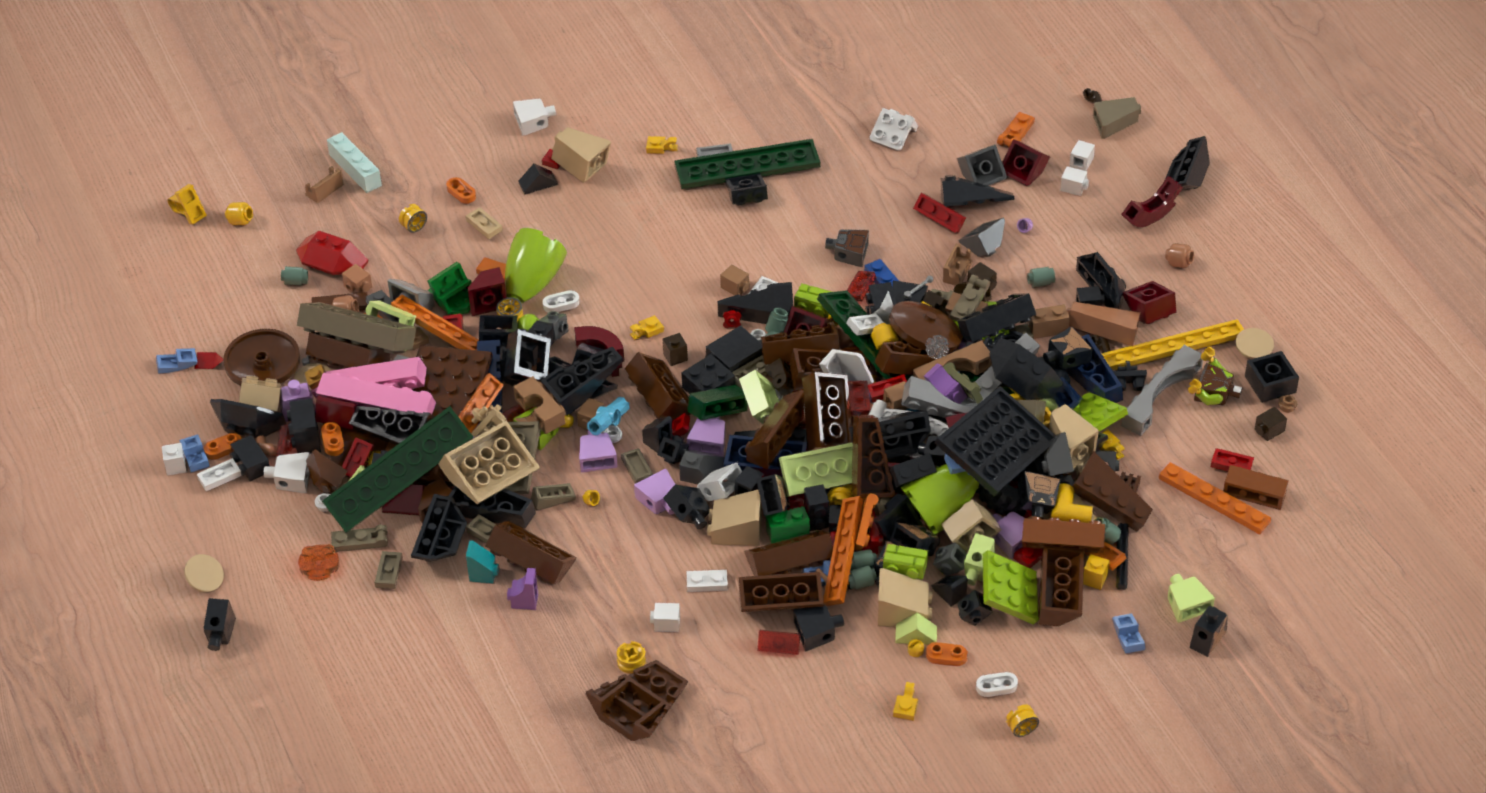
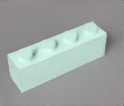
(354, 162)

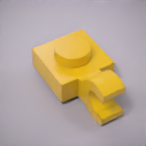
(658, 144)
(648, 327)
(1113, 444)
(906, 705)

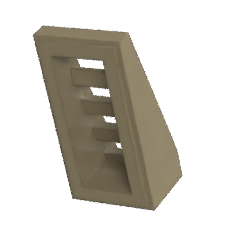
(545, 497)

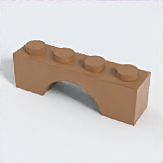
(972, 358)

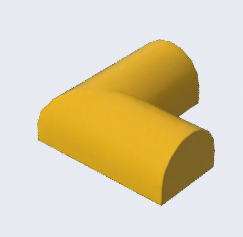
(1066, 510)

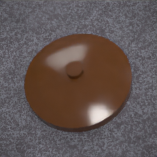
(919, 321)
(263, 355)

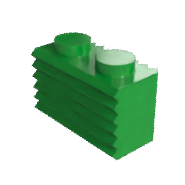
(787, 524)

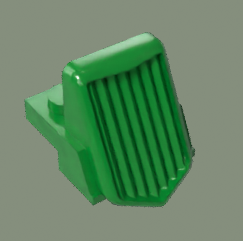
(451, 289)

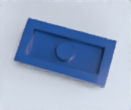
(882, 272)

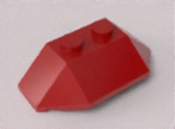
(329, 253)

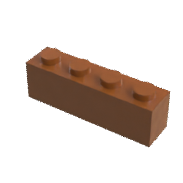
(1063, 534)

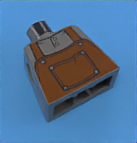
(849, 246)

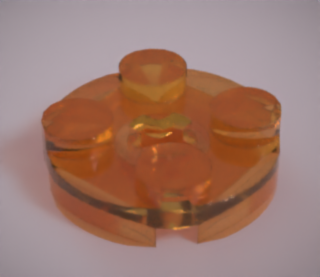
(318, 552)

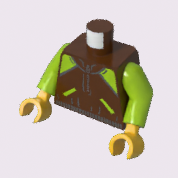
(1214, 383)

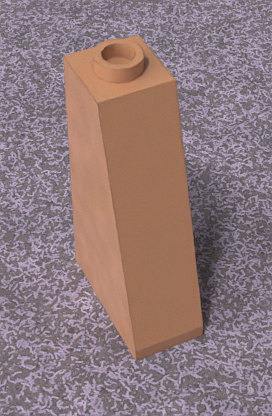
(1105, 321)

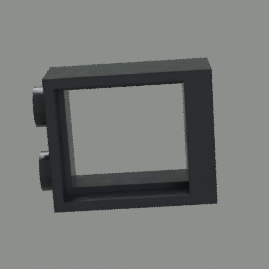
(488, 327)
(512, 368)

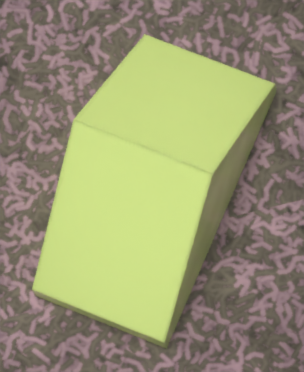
(916, 628)

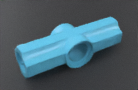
(608, 416)

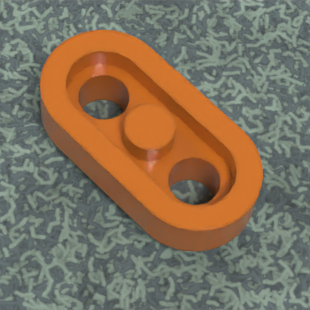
(461, 190)
(332, 439)
(220, 446)
(946, 654)

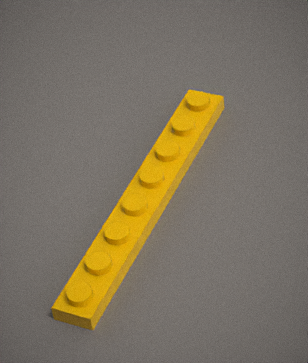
(1167, 346)

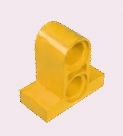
(187, 203)

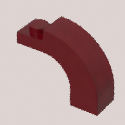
(1156, 207)
(599, 338)

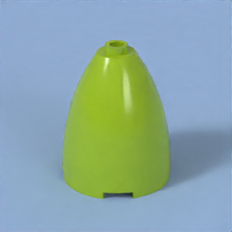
(531, 263)
(940, 495)

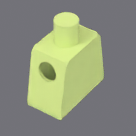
(974, 560)
(1188, 597)

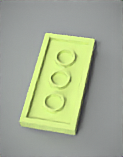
(823, 466)

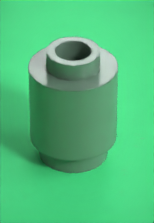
(294, 275)
(1041, 276)
(777, 320)
(1112, 532)
(863, 558)
(861, 577)

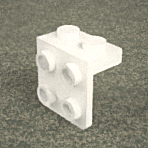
(892, 129)
(847, 364)

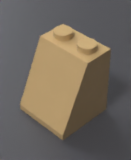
(580, 152)
(1080, 433)
(736, 520)
(901, 598)

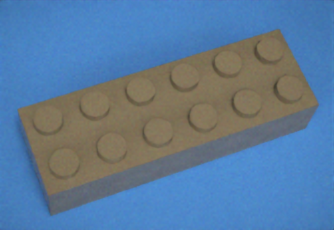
(356, 327)

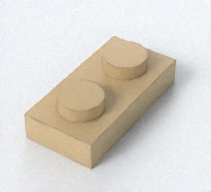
(484, 223)

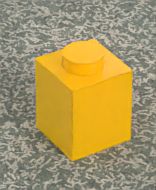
(1095, 571)

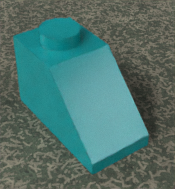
(481, 564)

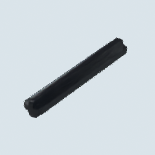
(1122, 545)

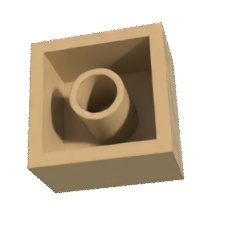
(260, 393)
(970, 520)

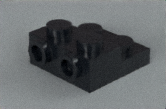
(746, 189)
(897, 510)

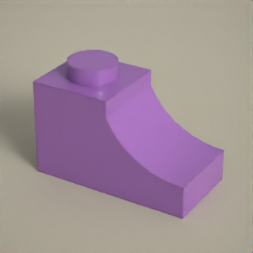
(945, 384)
(524, 591)

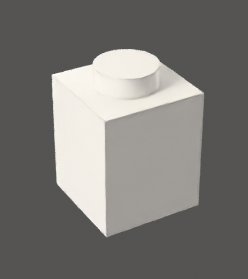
(1082, 155)
(1074, 181)
(174, 459)
(666, 617)

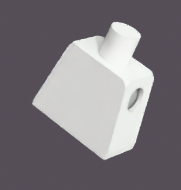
(532, 115)
(290, 472)
(713, 485)

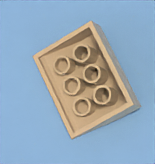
(488, 463)

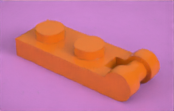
(1016, 129)
(866, 522)

